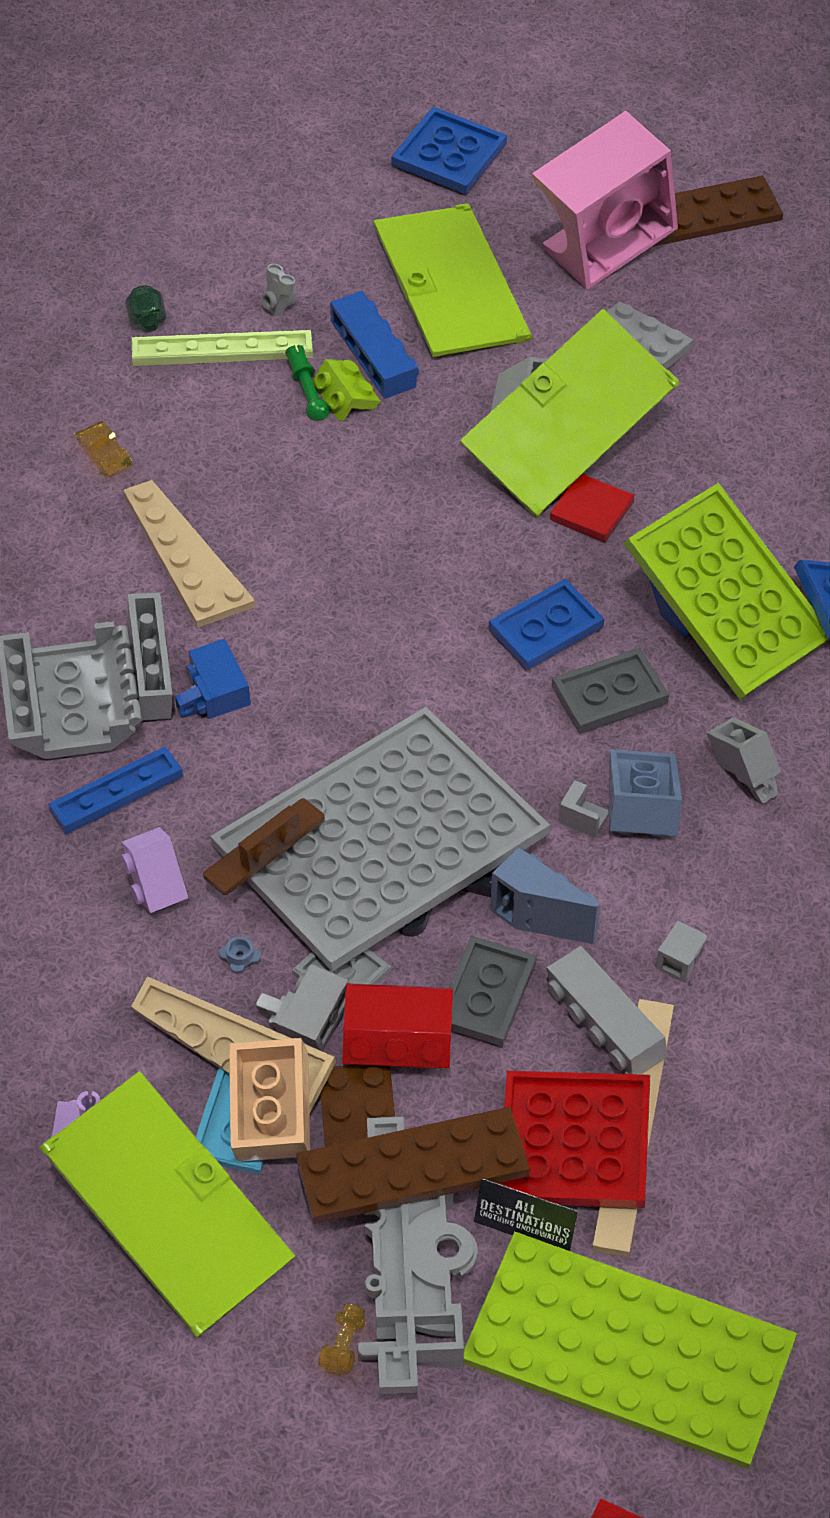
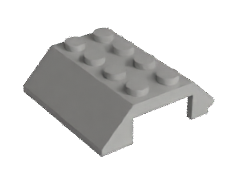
(69, 694)

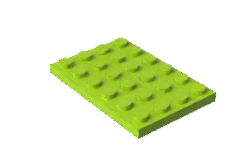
(728, 590)

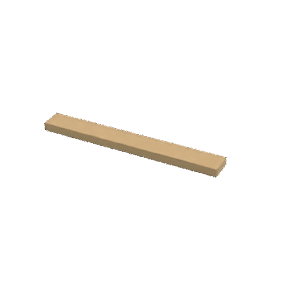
(617, 1224)

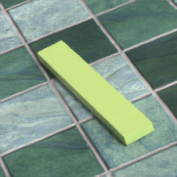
(217, 347)

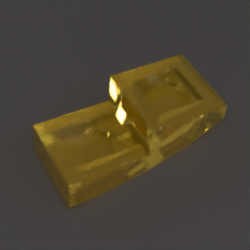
(103, 448)

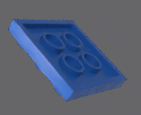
(449, 150)

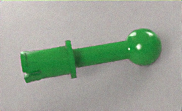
(302, 371)

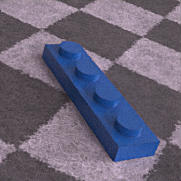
(115, 790)

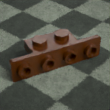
(263, 846)

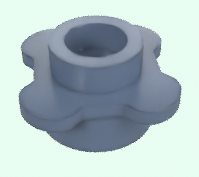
(239, 945)

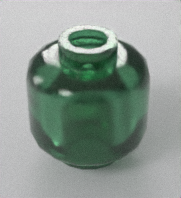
(145, 307)

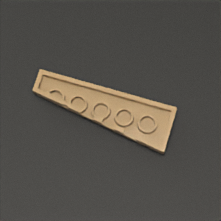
(194, 569)
(211, 1029)

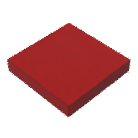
(592, 507)

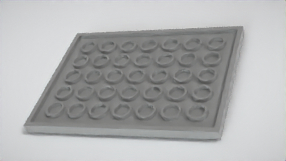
(400, 834)

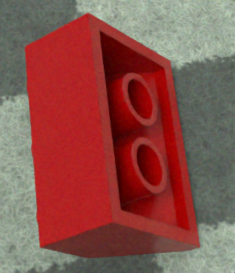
(397, 1025)

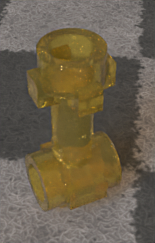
(338, 1357)

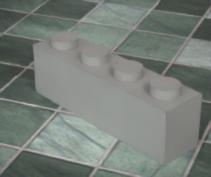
(149, 655)
(606, 1012)

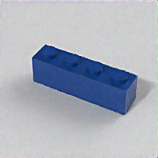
(374, 344)

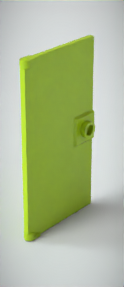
(452, 280)
(569, 412)
(167, 1203)

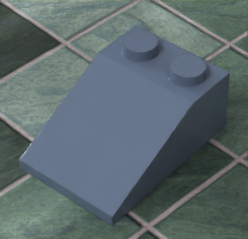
(644, 793)

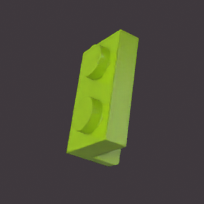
(344, 388)

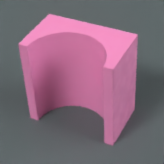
(611, 198)

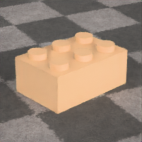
(269, 1099)

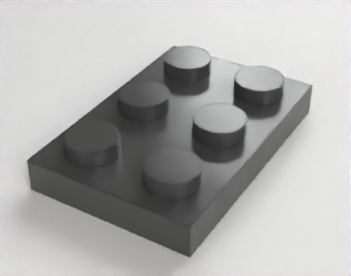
(610, 690)
(489, 989)

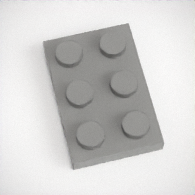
(659, 340)

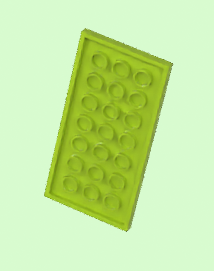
(630, 1349)

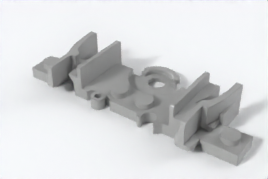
(414, 1284)

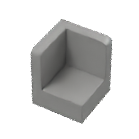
(579, 813)
(679, 951)

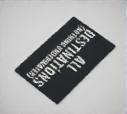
(526, 1214)

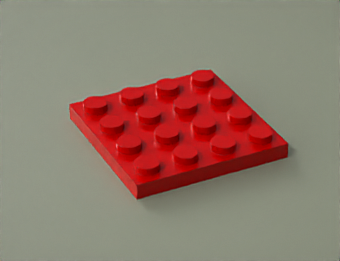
(582, 1136)

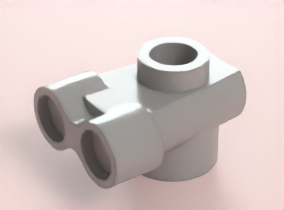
(279, 290)

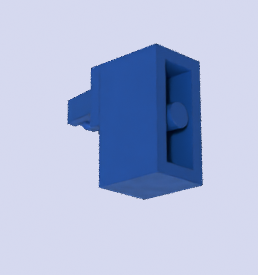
(217, 681)

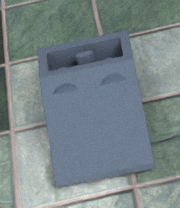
(541, 900)

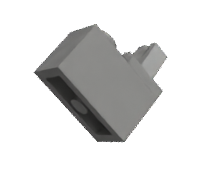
(748, 755)
(311, 1010)

